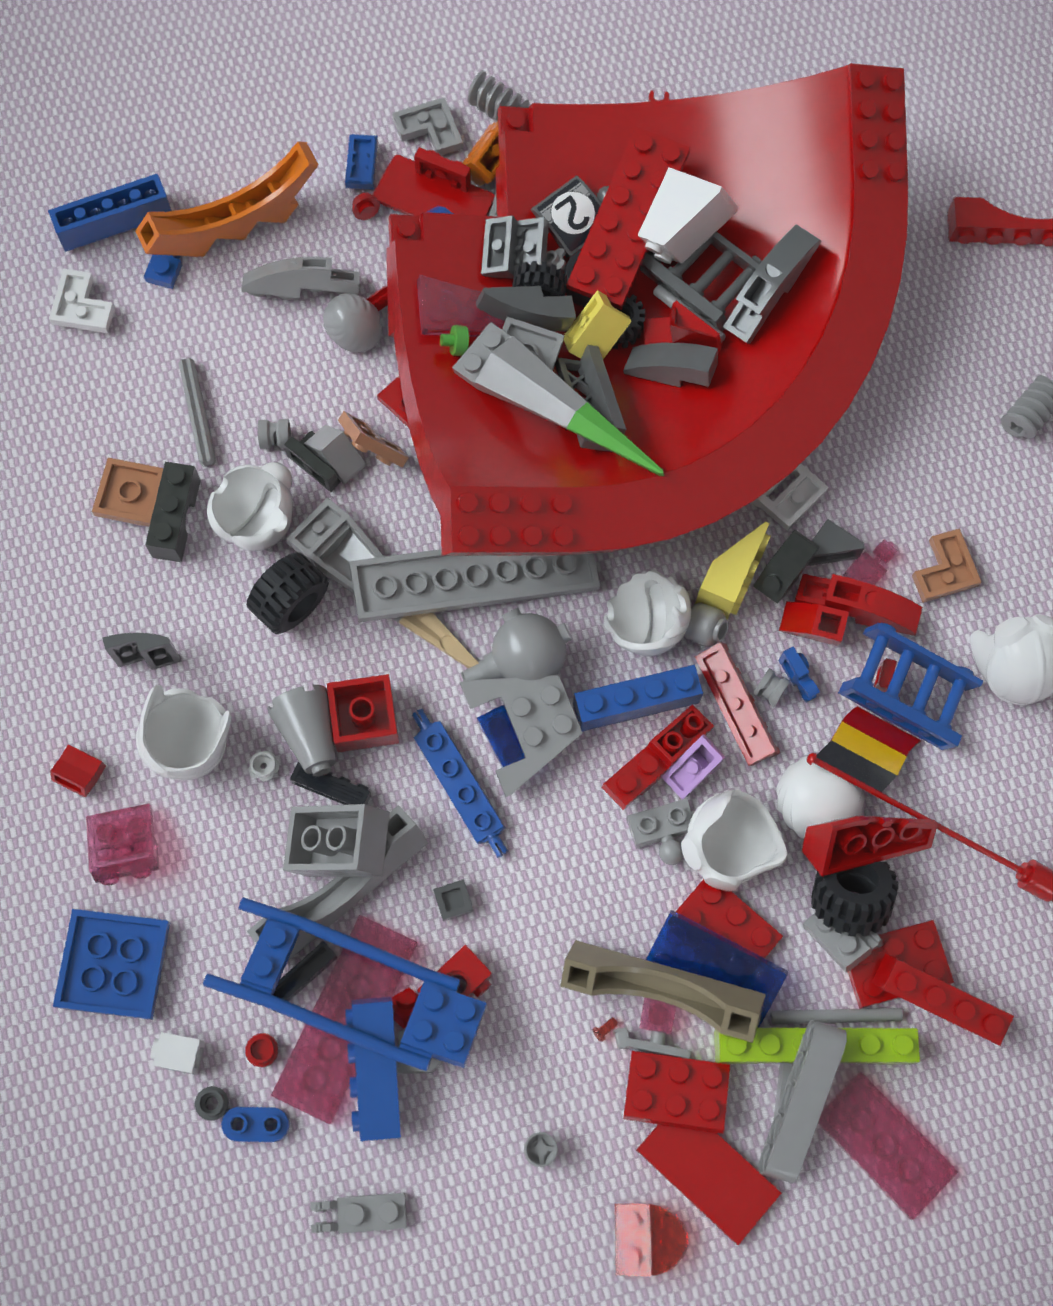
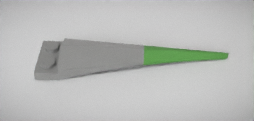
(514, 374)

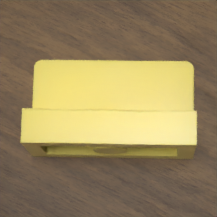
(596, 326)

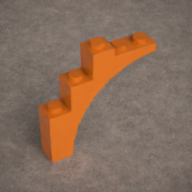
(231, 217)

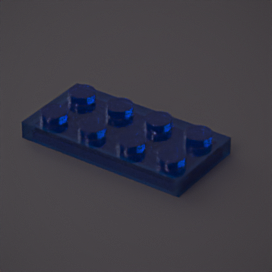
(705, 953)

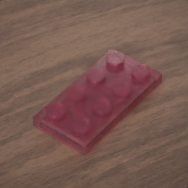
(886, 1146)

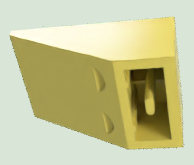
(733, 572)

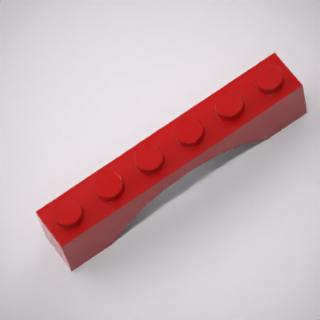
(981, 222)

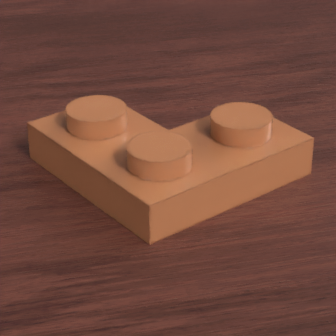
(366, 439)
(954, 568)

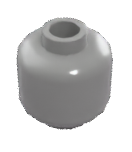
(706, 625)

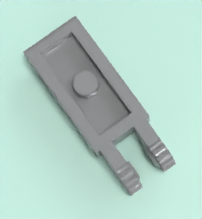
(363, 1213)

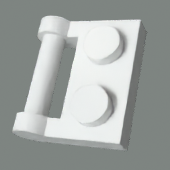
(794, 499)

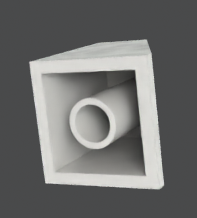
(684, 216)

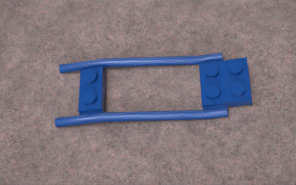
(439, 1025)

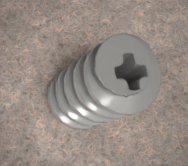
(490, 98)
(1030, 409)

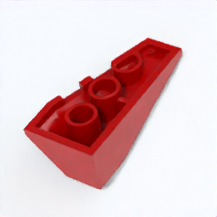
(864, 840)

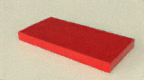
(711, 1177)

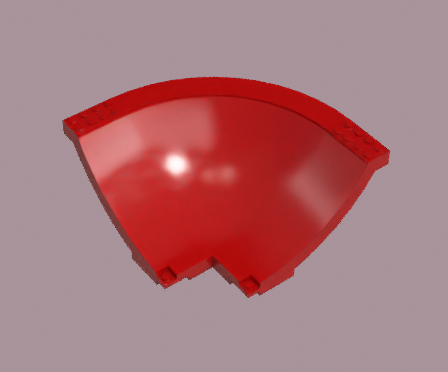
(788, 154)

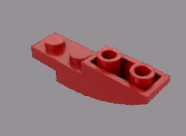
(862, 600)
(657, 757)

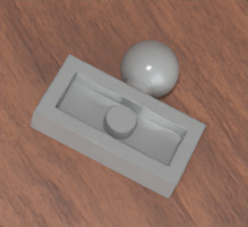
(662, 825)

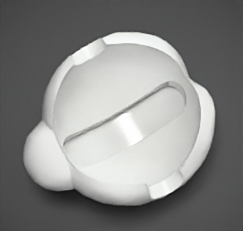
(252, 506)

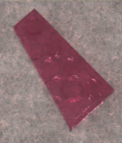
(449, 305)

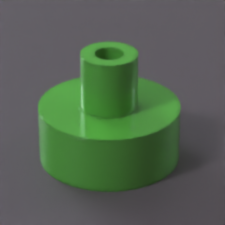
(457, 340)

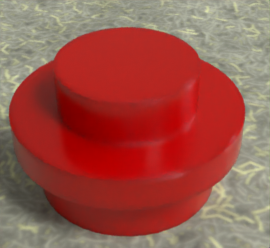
(365, 206)
(261, 1050)

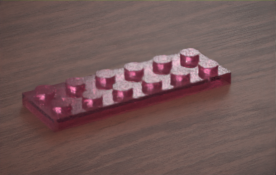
(319, 1066)

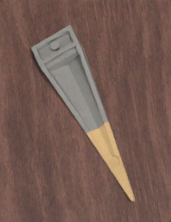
(333, 540)

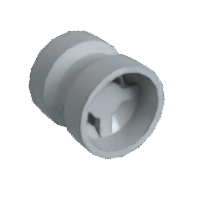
(273, 433)
(540, 1149)

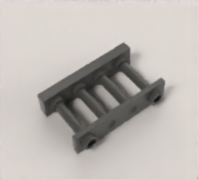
(693, 294)

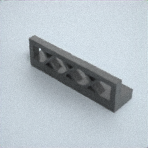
(595, 385)

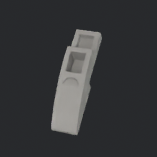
(288, 276)

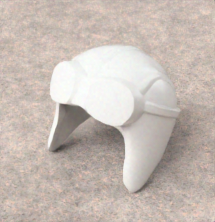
(1017, 659)
(182, 733)
(732, 840)

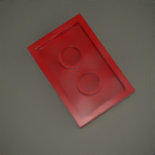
(730, 918)
(914, 945)
(677, 1092)

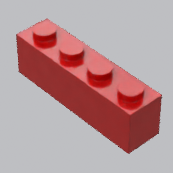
(942, 999)

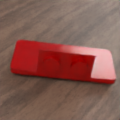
(429, 183)

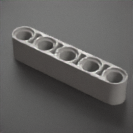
(802, 1101)

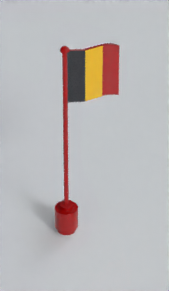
(870, 757)

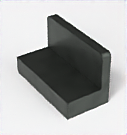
(311, 463)

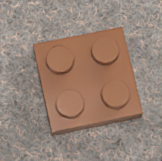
(127, 492)

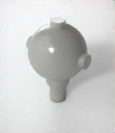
(523, 648)

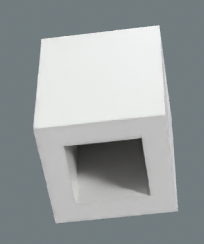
(177, 1053)

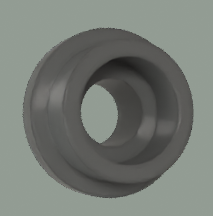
(201, 1103)

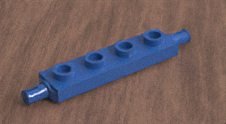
(459, 783)

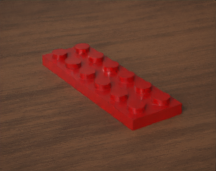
(613, 247)

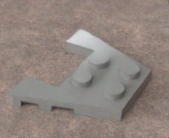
(538, 716)

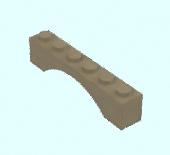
(722, 1005)

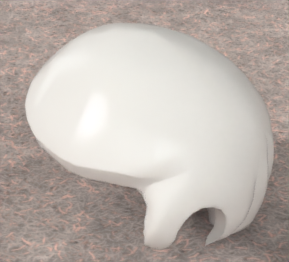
(648, 614)
(815, 796)

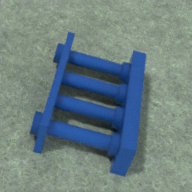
(888, 704)

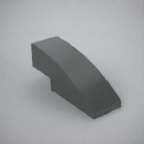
(528, 306)
(673, 363)

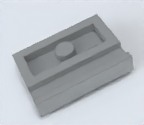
(844, 949)

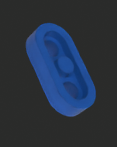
(255, 1124)

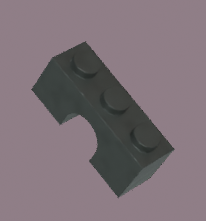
(167, 527)

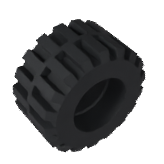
(287, 593)
(854, 911)

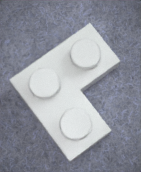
(74, 309)

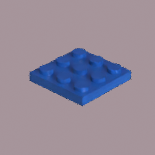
(112, 964)

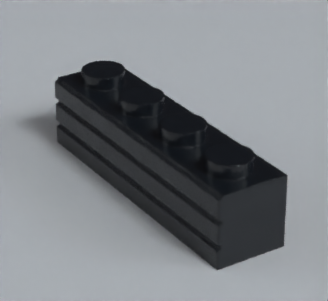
(331, 787)
(305, 972)

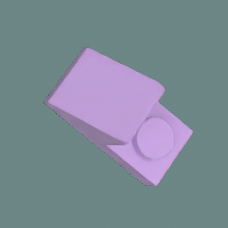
(693, 767)

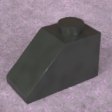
(786, 566)

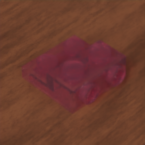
(122, 844)

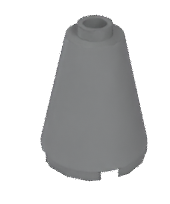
(306, 727)

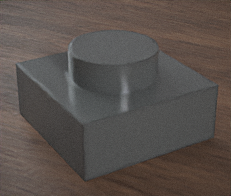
(453, 900)

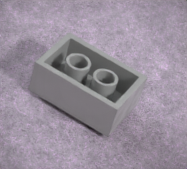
(336, 841)

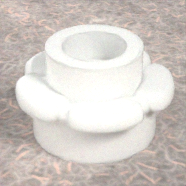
(260, 758)

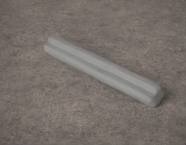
(197, 412)

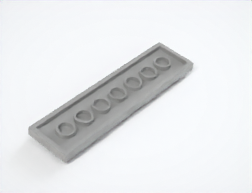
(439, 583)

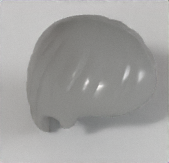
(352, 322)

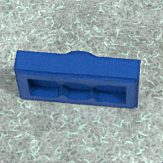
(361, 162)

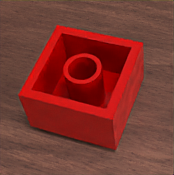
(362, 713)

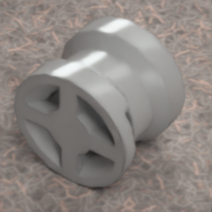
(771, 687)

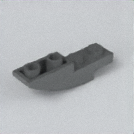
(769, 281)

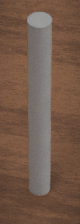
(836, 1015)

